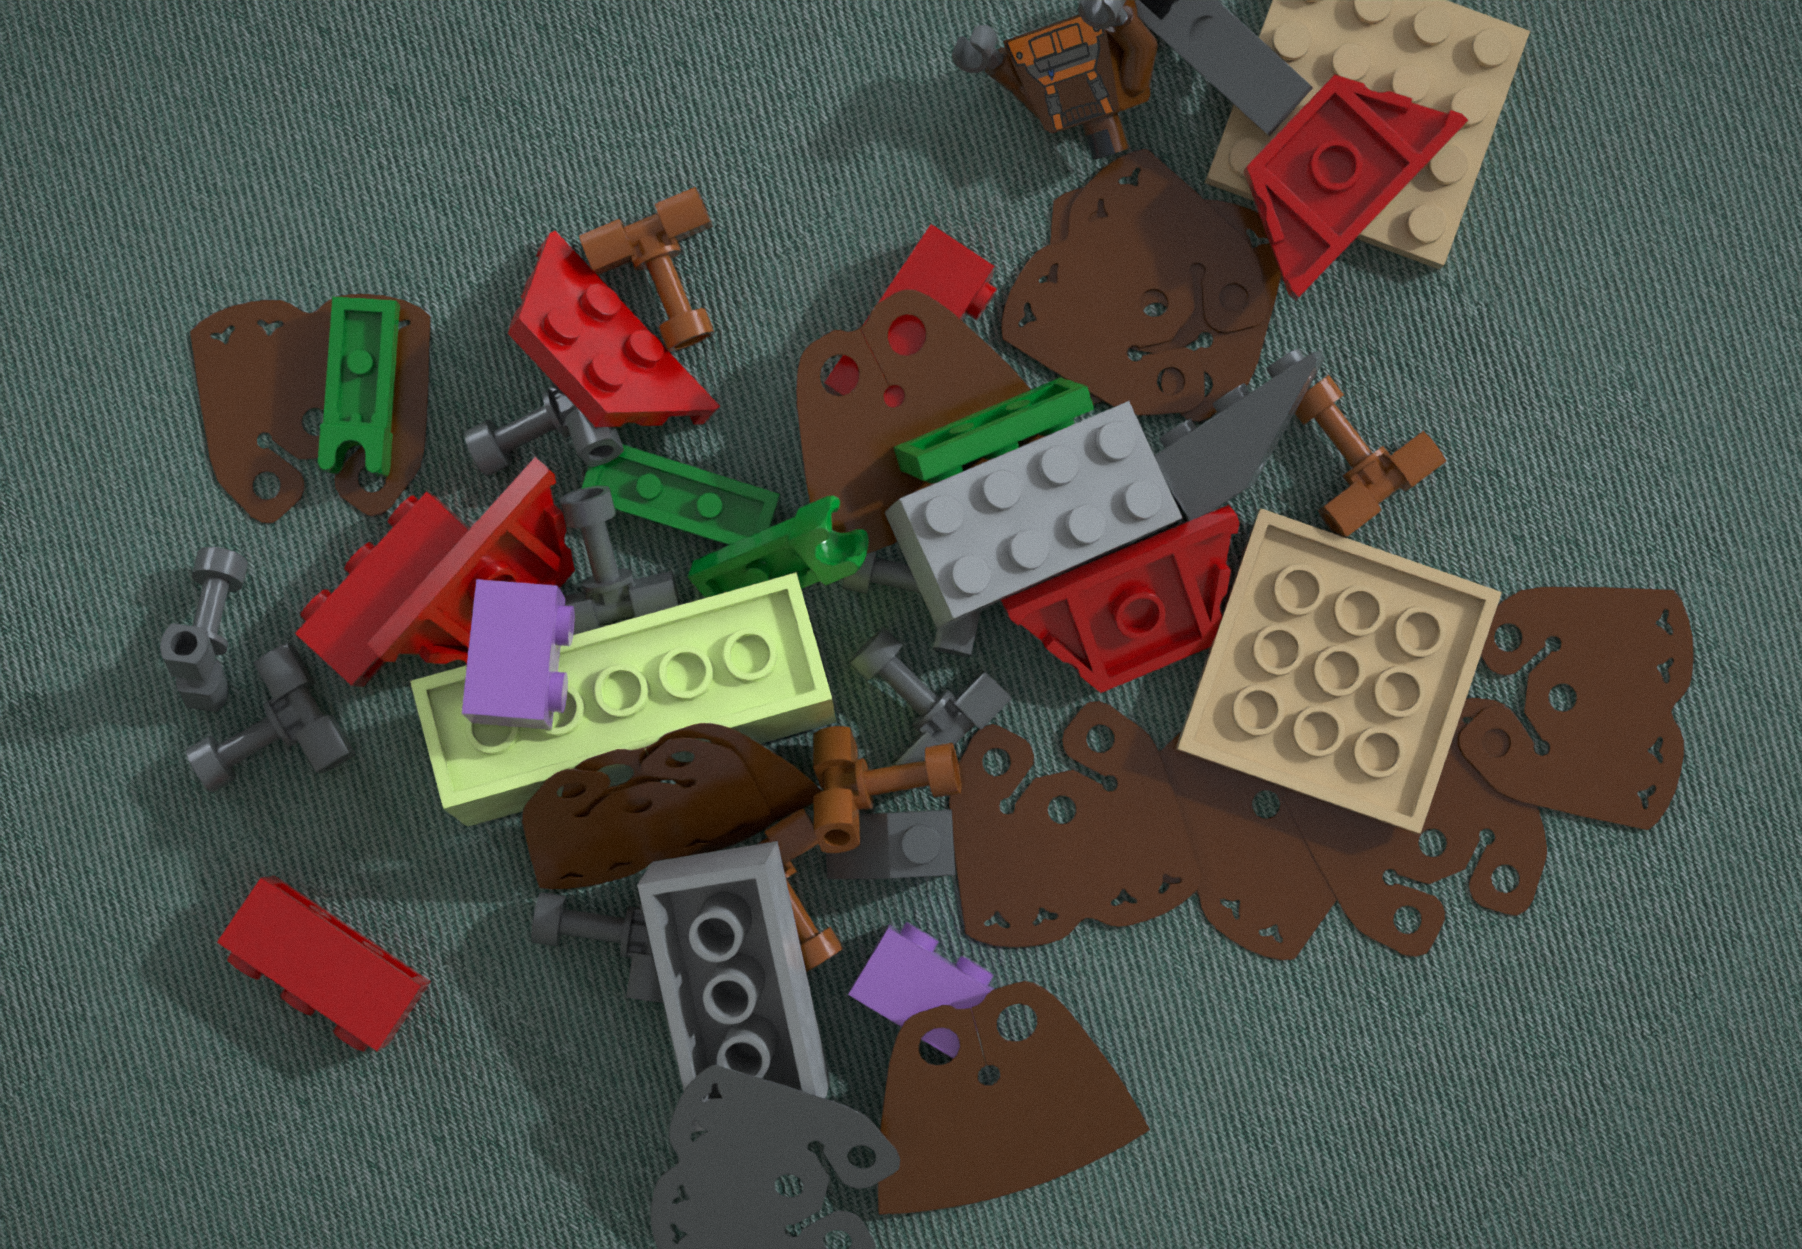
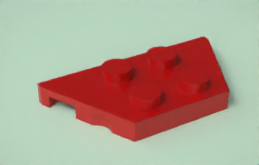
(1339, 171)
(599, 348)
(511, 542)
(1135, 604)

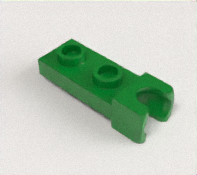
(359, 383)
(794, 546)

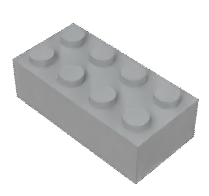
(1032, 514)
(733, 968)

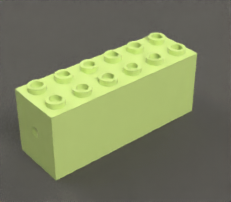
(718, 660)

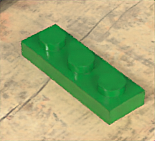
(993, 430)
(684, 496)

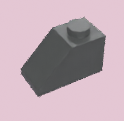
(898, 847)

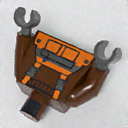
(1073, 69)

